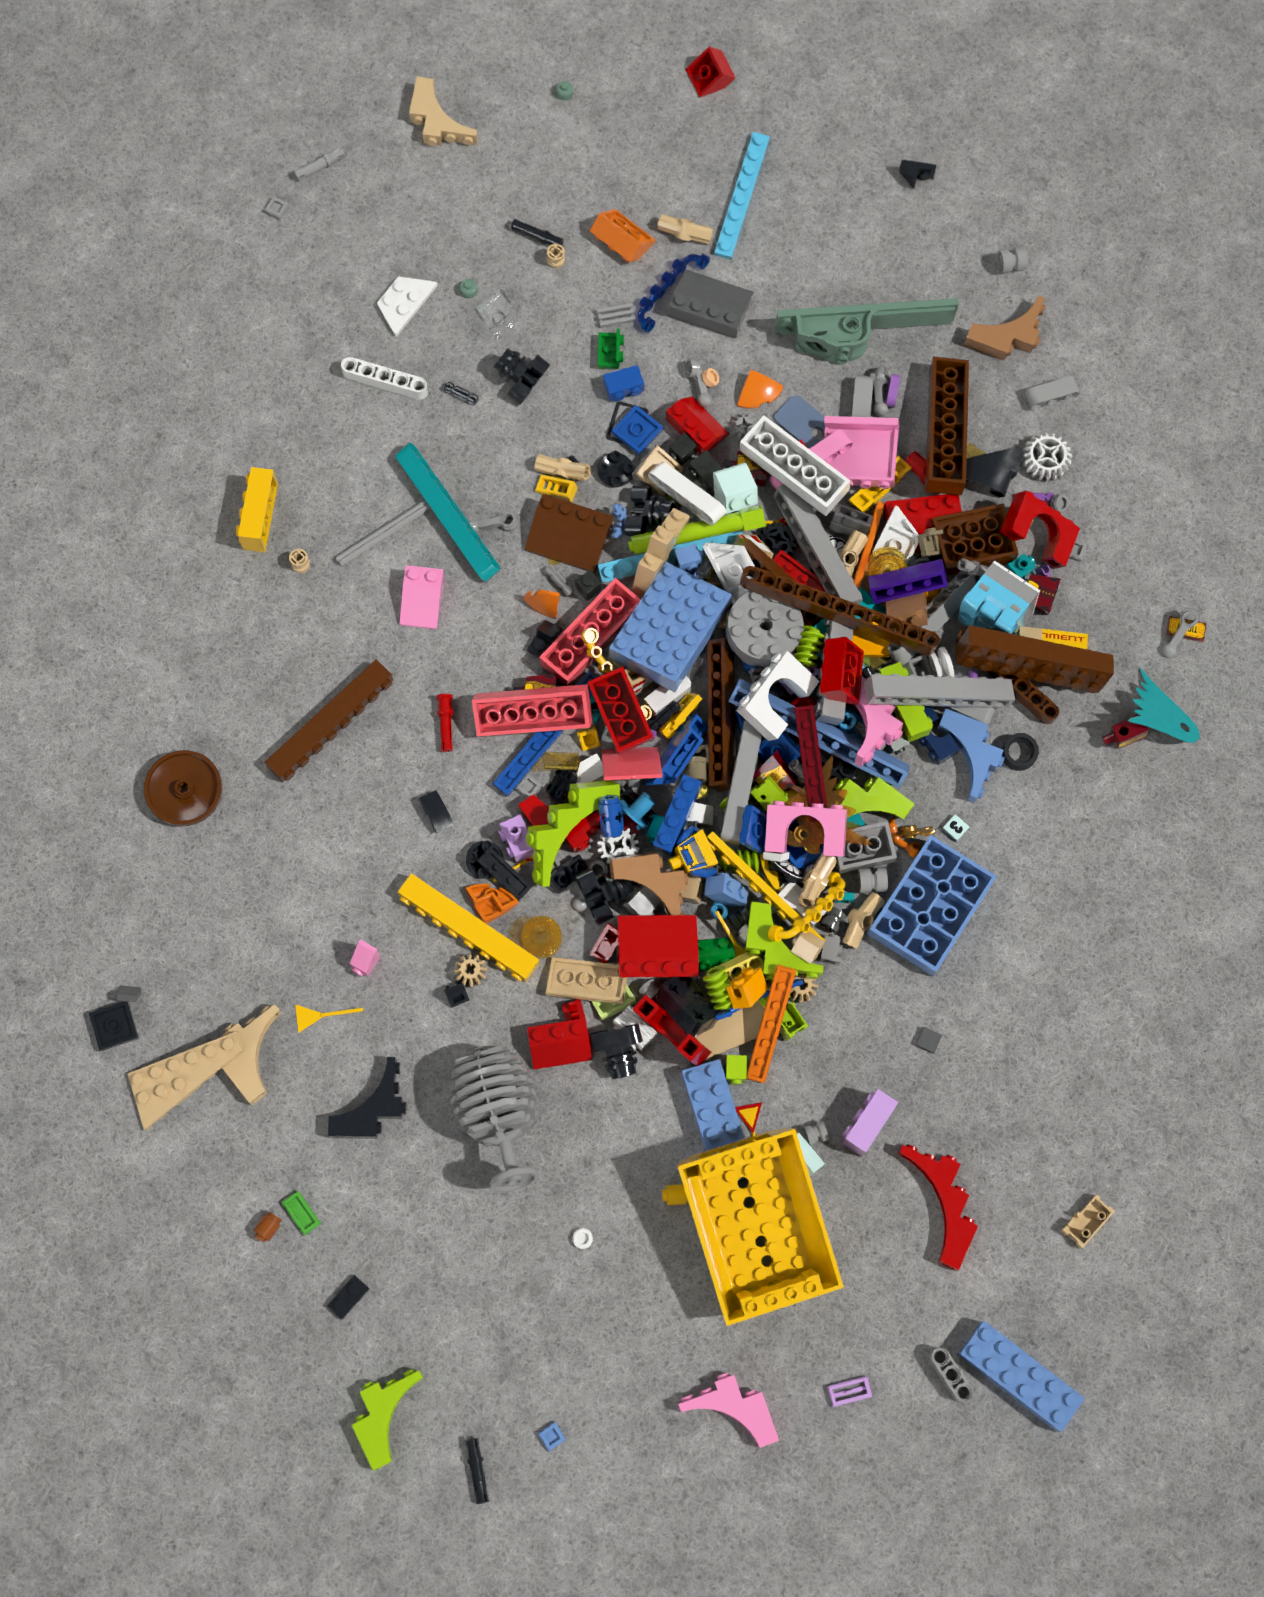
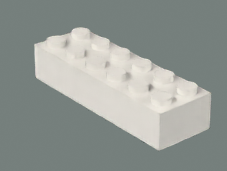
(794, 465)

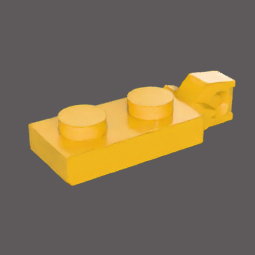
(687, 704)

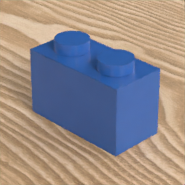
(623, 383)

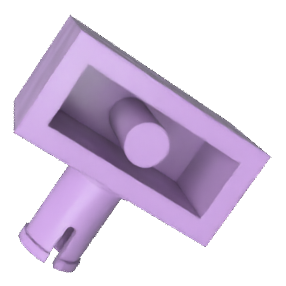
(514, 833)

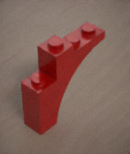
(577, 839)

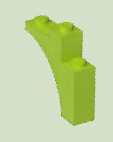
(875, 797)
(774, 952)
(374, 1429)

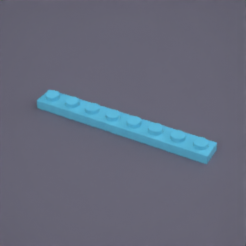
(742, 195)
(628, 566)

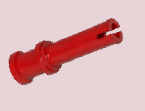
(445, 713)

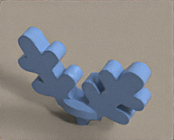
(621, 515)

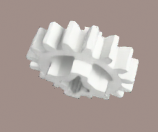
(611, 842)

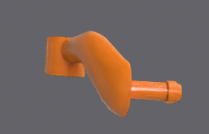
(912, 849)

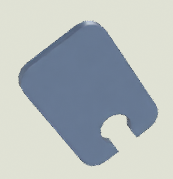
(799, 419)

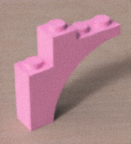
(879, 727)
(749, 1411)

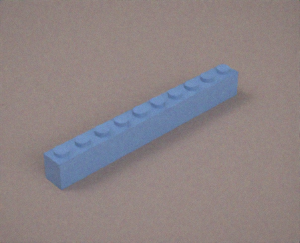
(833, 740)

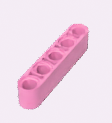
(827, 450)

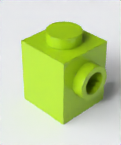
(736, 1069)

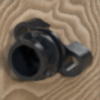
(524, 376)
(646, 510)
(599, 893)
(616, 1043)

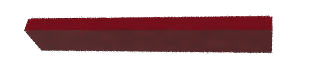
(810, 757)

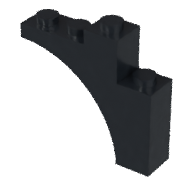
(382, 1104)

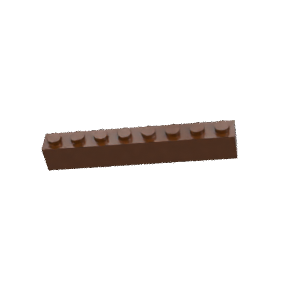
(721, 714)
(329, 721)

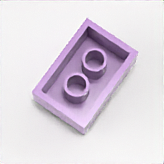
(868, 1122)

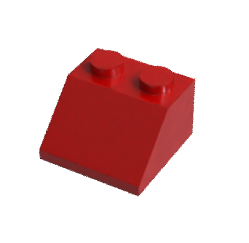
(710, 72)

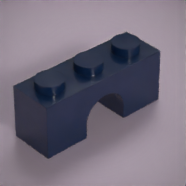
(939, 748)

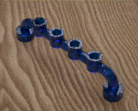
(668, 280)

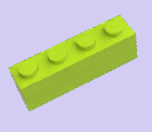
(913, 717)

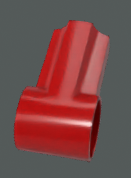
(918, 465)

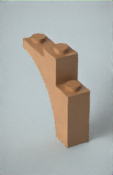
(1002, 338)
(646, 871)

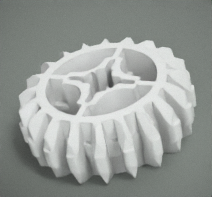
(1052, 467)

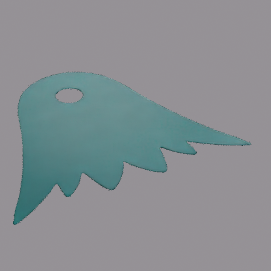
(1162, 713)

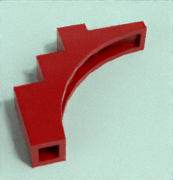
(957, 1230)

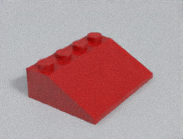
(922, 510)
(658, 946)

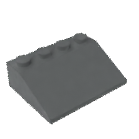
(710, 303)

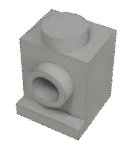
(831, 950)

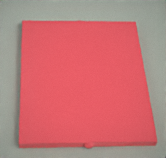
(631, 764)

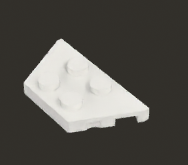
(404, 300)
(898, 534)
(729, 564)

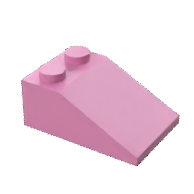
(421, 597)

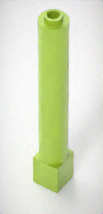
(745, 520)

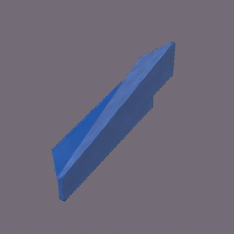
(680, 750)

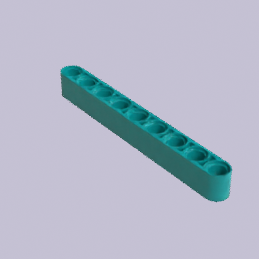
(448, 512)

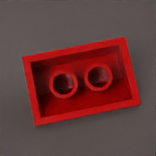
(696, 422)
(841, 670)
(559, 1043)

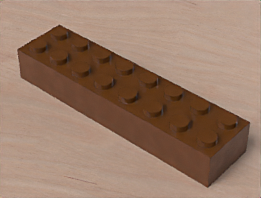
(947, 426)
(1034, 659)

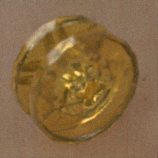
(884, 558)
(542, 948)

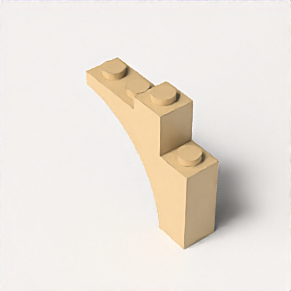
(438, 124)
(658, 550)
(244, 1068)

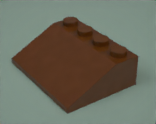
(568, 533)
(975, 537)

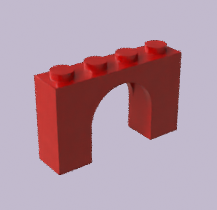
(1061, 531)
(661, 1021)

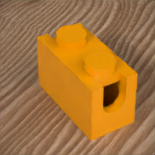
(747, 988)

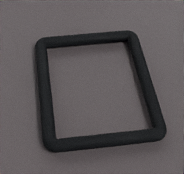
(614, 416)

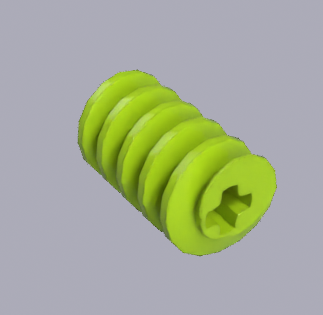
(808, 645)
(751, 860)
(718, 982)

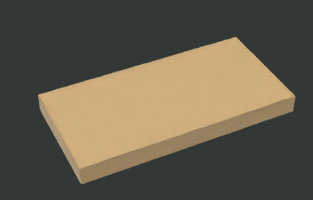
(585, 981)
(733, 1030)

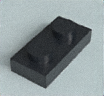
(348, 1297)

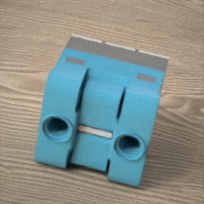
(999, 601)

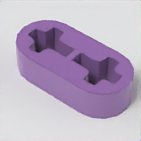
(892, 390)

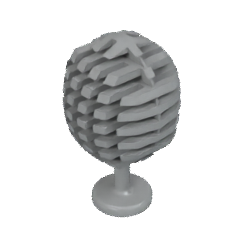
(495, 1106)

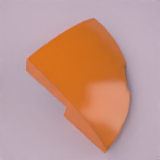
(758, 390)
(544, 602)
(490, 902)

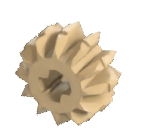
(478, 970)
(807, 991)

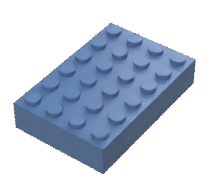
(670, 626)
(931, 905)

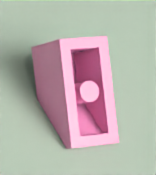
(364, 958)

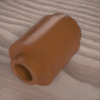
(267, 1227)

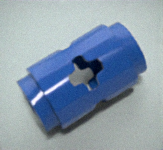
(611, 825)

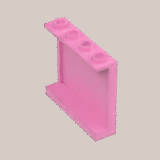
(873, 453)

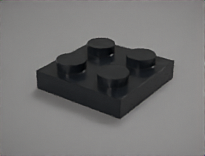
(113, 1025)

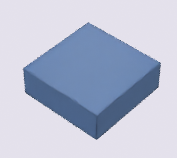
(551, 1436)

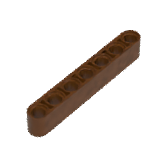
(769, 565)
(1030, 692)

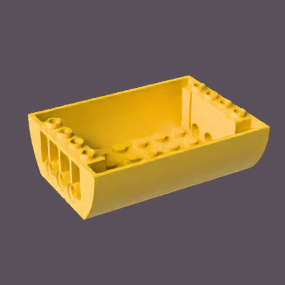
(782, 1211)

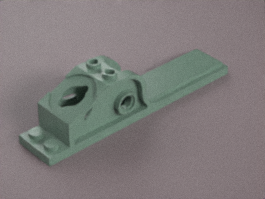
(846, 329)

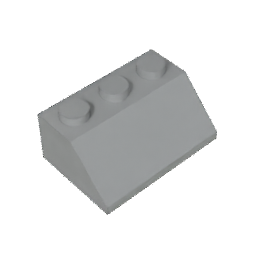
(868, 856)

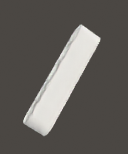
(378, 372)
(687, 493)

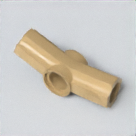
(685, 229)
(562, 468)
(852, 548)
(816, 880)
(861, 920)

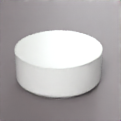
(582, 1238)

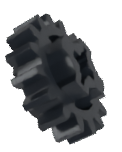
(769, 538)

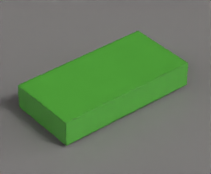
(301, 1212)

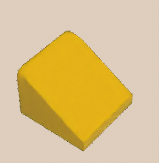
(588, 738)

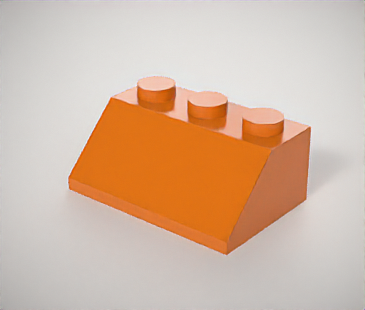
(621, 235)

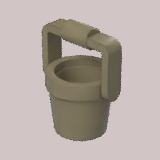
(698, 765)

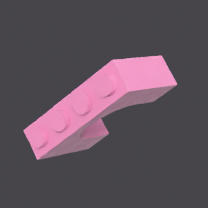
(832, 819)

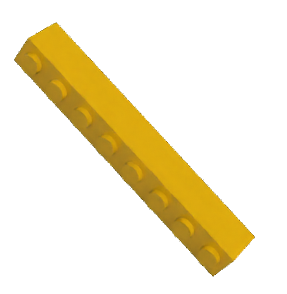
(468, 927)

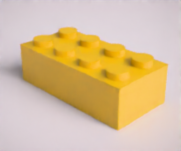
(257, 509)

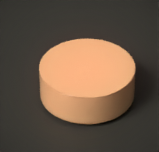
(710, 377)

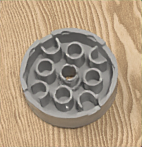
(759, 645)

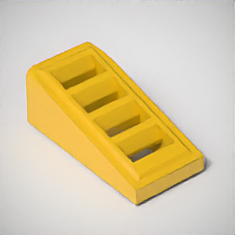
(567, 496)

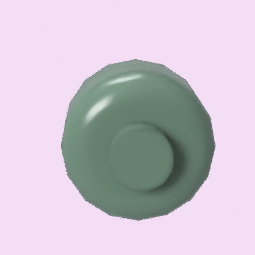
(564, 90)
(468, 288)

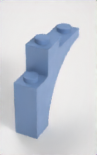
(971, 739)

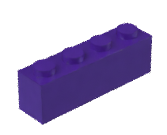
(908, 581)

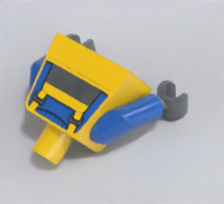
(694, 854)

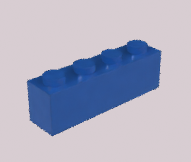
(677, 814)

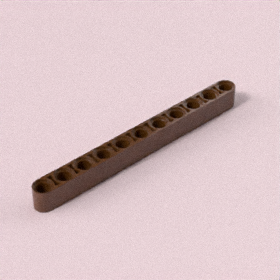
(846, 617)

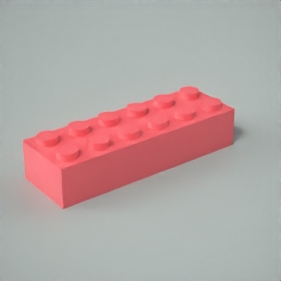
(607, 614)
(532, 710)

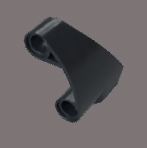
(994, 469)

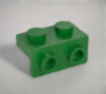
(609, 350)
(714, 952)

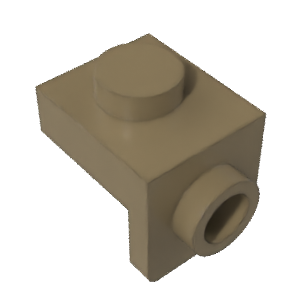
(929, 542)

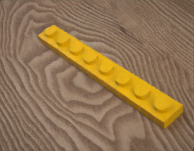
(729, 857)

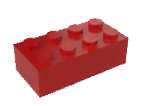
(621, 710)

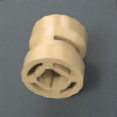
(555, 256)
(302, 564)

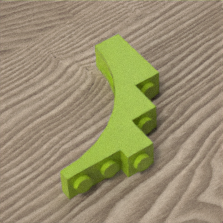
(562, 819)

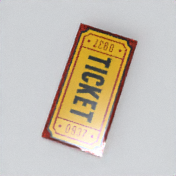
(1194, 633)

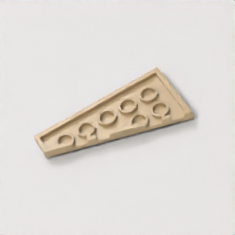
(174, 1079)

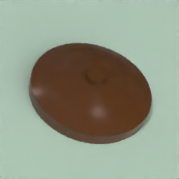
(183, 788)

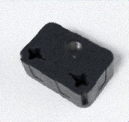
(687, 1005)

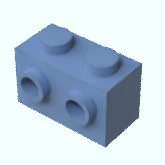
(688, 558)
(726, 890)

